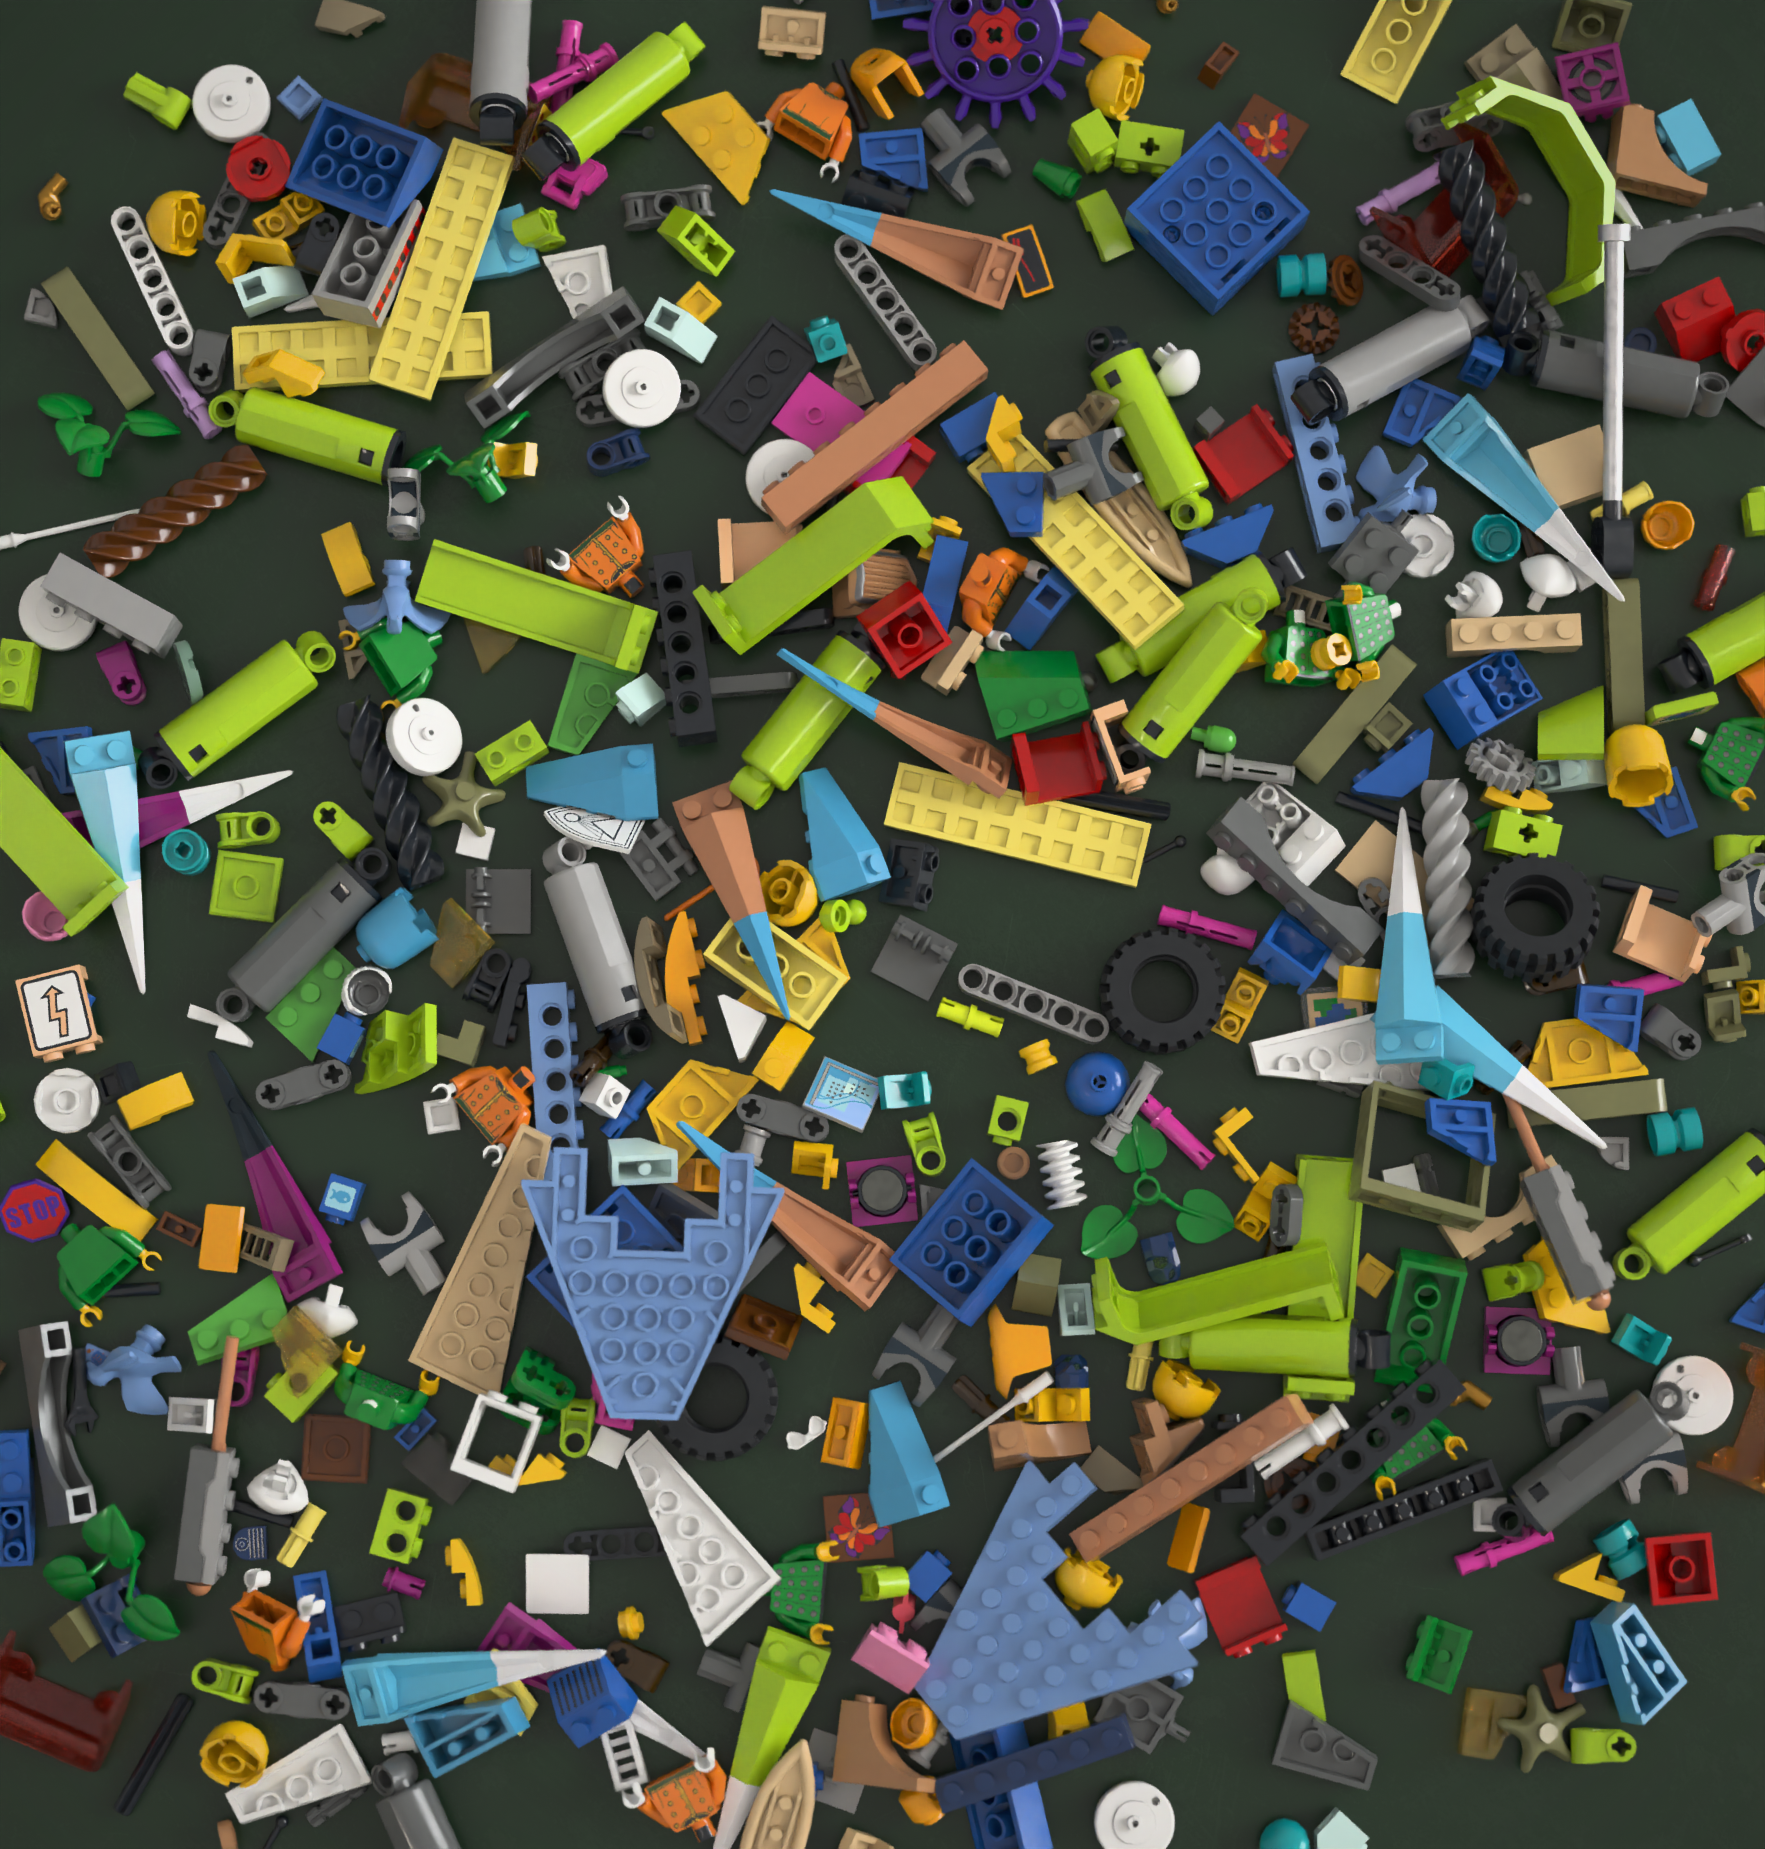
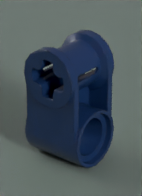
(619, 453)

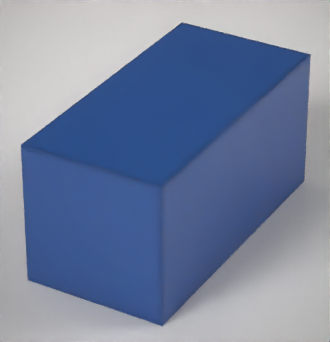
(413, 1432)

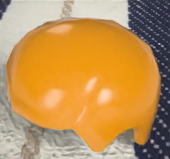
(1667, 525)
(913, 1724)

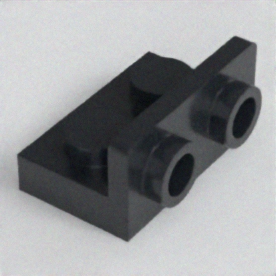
(911, 873)
(370, 1620)

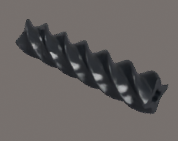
(1485, 237)
(385, 784)

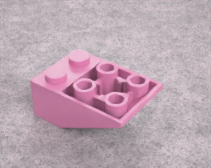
(890, 1657)

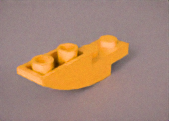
(682, 965)

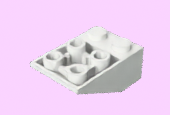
(1297, 832)

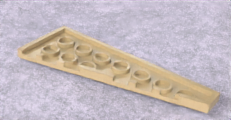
(478, 1305)

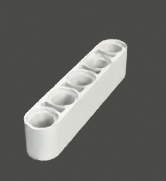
(145, 269)

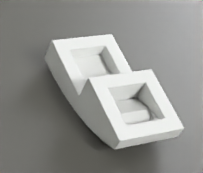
(226, 1030)

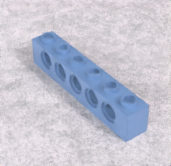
(1326, 533)
(541, 999)

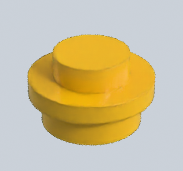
(630, 1623)

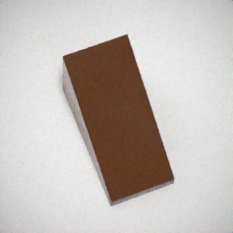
(1217, 65)

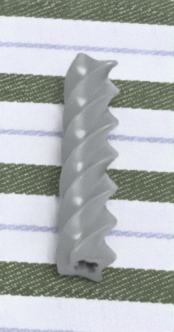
(1447, 888)

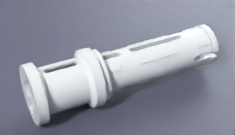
(1317, 1433)

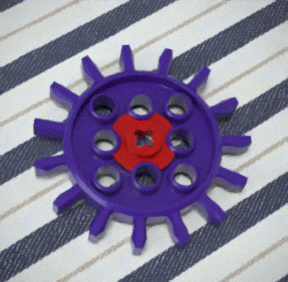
(985, 84)

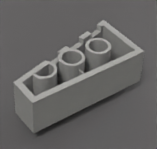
(111, 605)

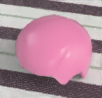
(43, 918)

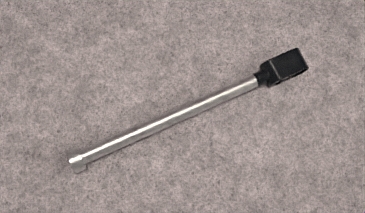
(1613, 534)

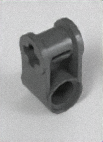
(209, 355)
(1665, 1029)

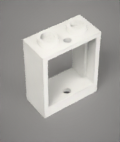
(482, 1472)

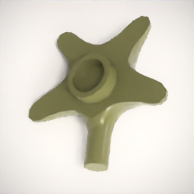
(462, 797)
(1541, 1729)

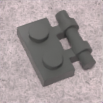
(650, 865)

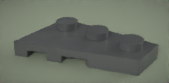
(673, 1205)
(1321, 1750)

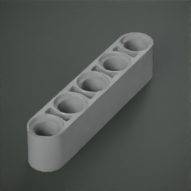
(879, 289)
(1050, 1004)

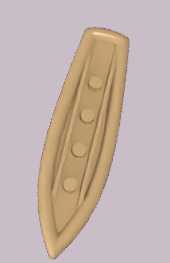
(1132, 512)
(783, 1804)

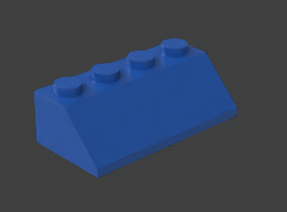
(1011, 1818)

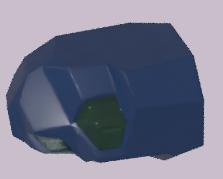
(1161, 1258)
(1070, 1372)

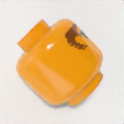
(921, 1806)

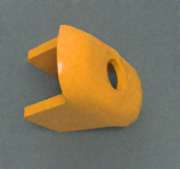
(869, 76)
(1016, 1349)

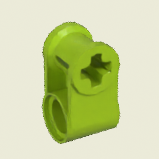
(538, 230)
(239, 829)
(345, 833)
(1734, 847)
(925, 1142)
(1510, 1280)
(578, 1423)
(883, 1582)
(227, 1680)
(1595, 1744)

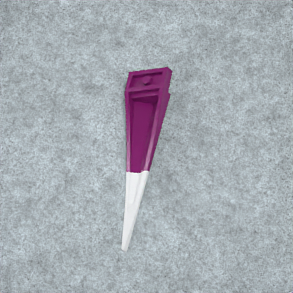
(172, 811)
(520, 1632)

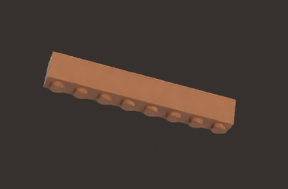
(874, 436)
(1191, 1477)

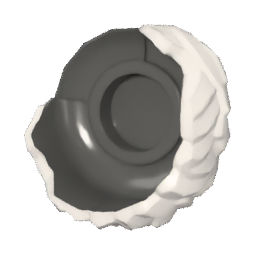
(366, 990)

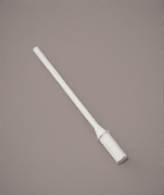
(13, 540)
(1023, 1395)

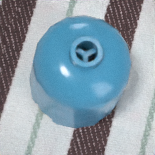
(394, 931)

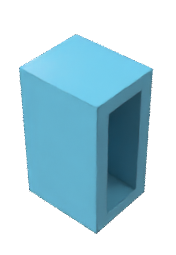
(1686, 138)

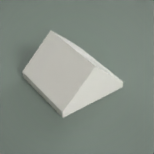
(743, 1025)

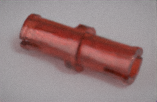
(1714, 577)

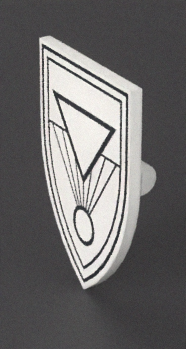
(595, 829)

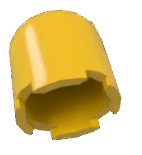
(1637, 765)

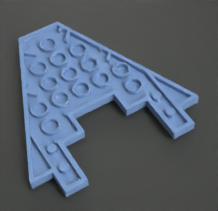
(649, 1313)
(1014, 1643)

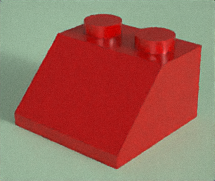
(1695, 320)
(904, 629)
(1681, 1568)

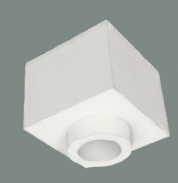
(604, 1095)

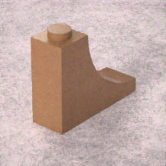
(1641, 163)
(1017, 1442)
(866, 1750)

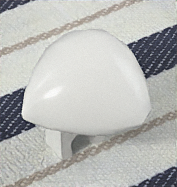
(1178, 371)
(1548, 577)
(1476, 597)
(1224, 874)
(328, 1314)
(279, 1489)

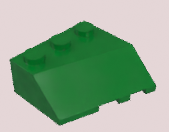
(1031, 690)

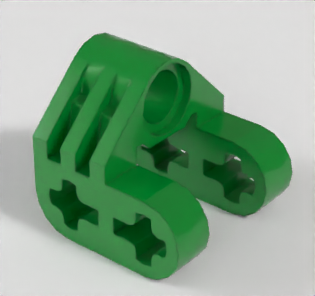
(536, 1384)

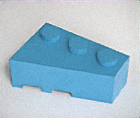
(1635, 1663)
(463, 1731)

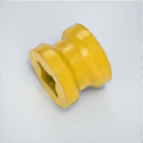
(1331, 652)
(1038, 1056)

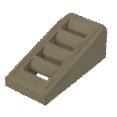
(1313, 599)
(279, 1254)

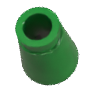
(1059, 178)

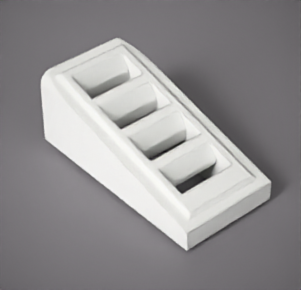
(635, 1750)

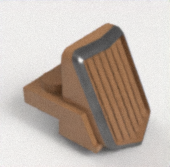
(871, 582)
(1160, 1443)

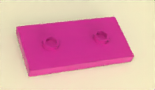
(818, 414)

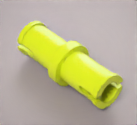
(970, 1017)

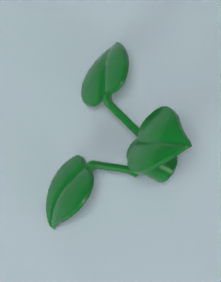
(89, 438)
(484, 478)
(1110, 1234)
(110, 1534)

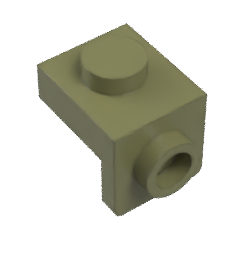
(1386, 728)
(1723, 977)
(1723, 1015)

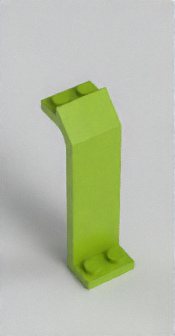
(815, 560)
(536, 606)
(53, 851)
(1337, 1221)
(1214, 1296)

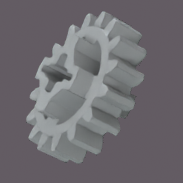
(1500, 765)

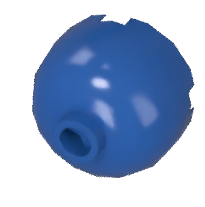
(1087, 1096)

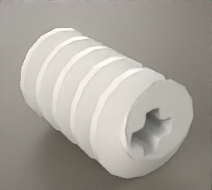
(1061, 1174)

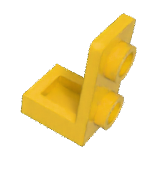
(244, 249)
(1231, 1123)

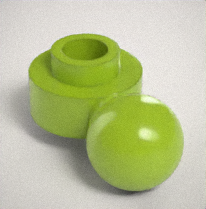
(838, 914)

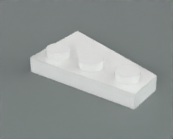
(581, 277)

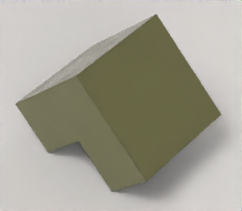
(466, 1047)
(1037, 1285)
(75, 1633)

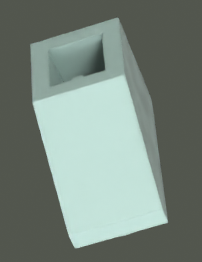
(269, 288)
(679, 330)
(640, 700)
(1568, 775)
(1338, 1833)

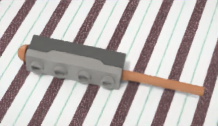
(1563, 1223)
(209, 1494)

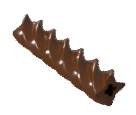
(165, 517)

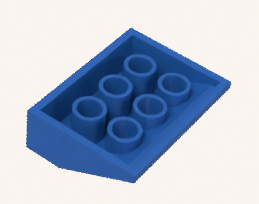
(362, 164)
(971, 1243)

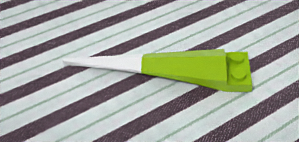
(779, 1692)

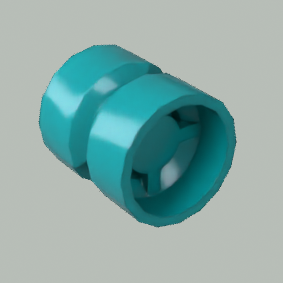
(1300, 275)
(186, 852)
(1675, 1131)
(1622, 1548)

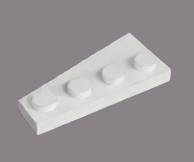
(305, 1776)

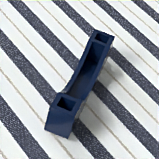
(1034, 1763)

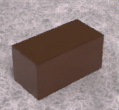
(180, 1229)
(1554, 1679)

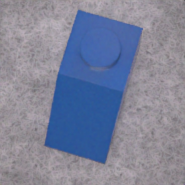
(968, 430)

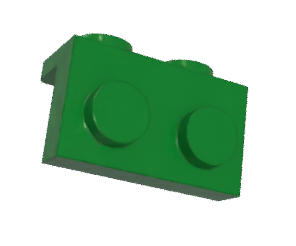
(1438, 1654)

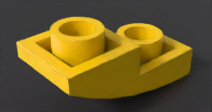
(289, 217)
(348, 559)
(1530, 801)
(1358, 983)
(1240, 1004)
(155, 1100)
(461, 1561)

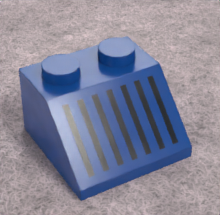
(590, 1699)

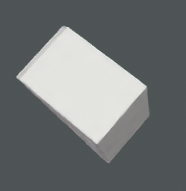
(191, 1414)

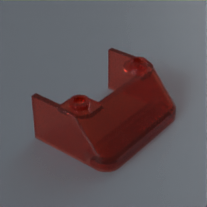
(1436, 232)
(55, 1717)

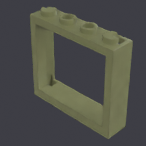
(1401, 1199)

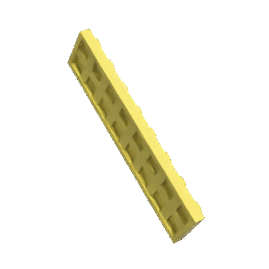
(441, 269)
(349, 349)
(1093, 556)
(1040, 833)

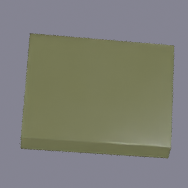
(1590, 23)

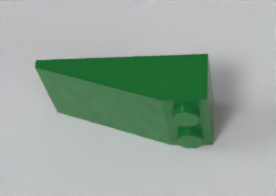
(1421, 1312)

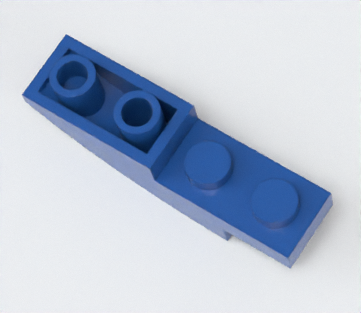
(16, 1499)

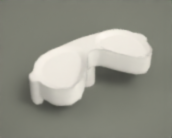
(815, 1428)

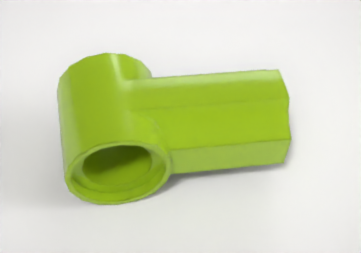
(166, 105)

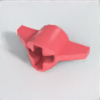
(904, 1609)

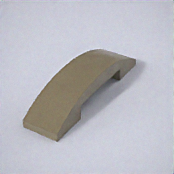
(648, 949)

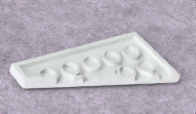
(1334, 1054)
(707, 1552)

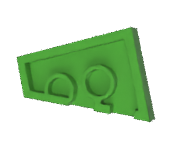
(586, 702)
(312, 1004)
(246, 1317)

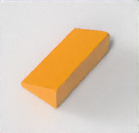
(1109, 38)
(221, 1238)
(846, 1433)
(1188, 1537)

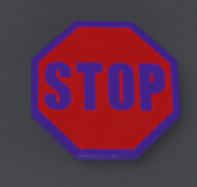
(34, 1210)

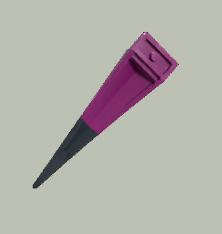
(278, 1198)

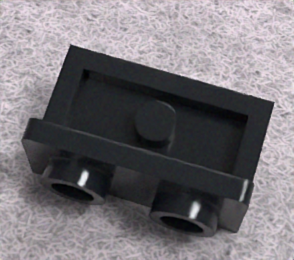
(877, 195)

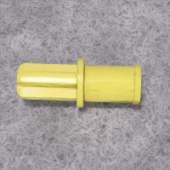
(1630, 499)
(1139, 1366)
(300, 1535)

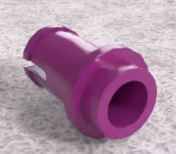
(401, 1583)

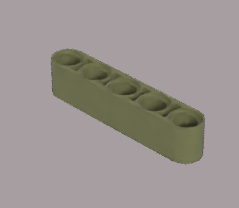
(97, 338)
(1623, 655)
(1354, 715)
(1605, 1101)

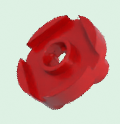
(241, 162)
(1736, 335)

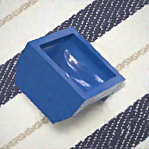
(1290, 953)

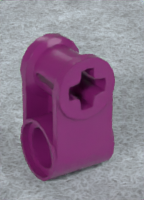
(120, 669)
(245, 1374)

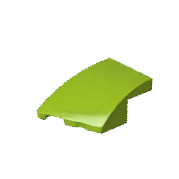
(1573, 728)
(398, 1048)

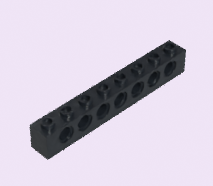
(1444, 1389)

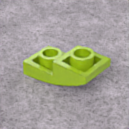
(1105, 224)
(1304, 1681)

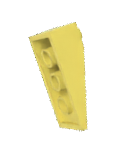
(1394, 45)
(806, 977)

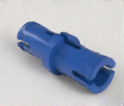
(630, 1111)

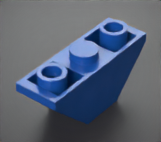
(1230, 538)
(1041, 608)
(1399, 771)

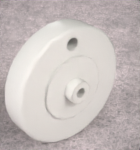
(231, 103)
(641, 388)
(772, 463)
(49, 624)
(424, 737)
(1706, 1388)
(1134, 1817)

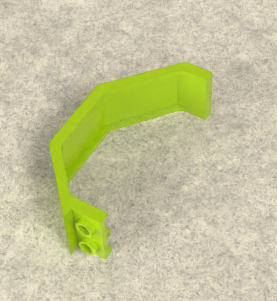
(1572, 160)

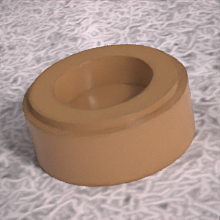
(1013, 1163)
(227, 1834)

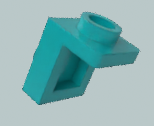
(825, 338)
(1447, 1078)
(904, 1090)
(1641, 1340)

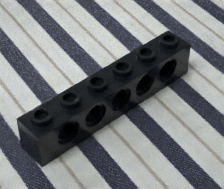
(698, 726)
(1403, 1510)

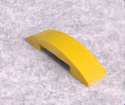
(95, 1191)

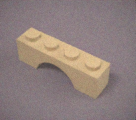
(1495, 634)
(1496, 1228)

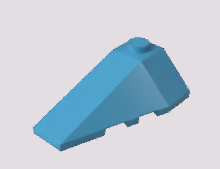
(604, 781)
(841, 846)
(901, 1464)

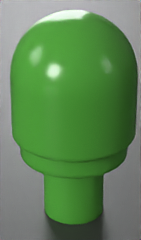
(1215, 738)

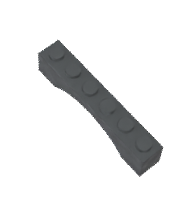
(1654, 244)
(515, 380)
(1246, 838)
(46, 1364)

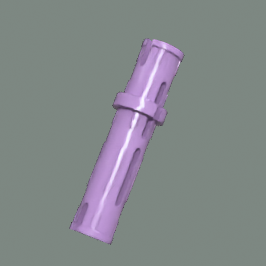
(1390, 199)
(194, 405)

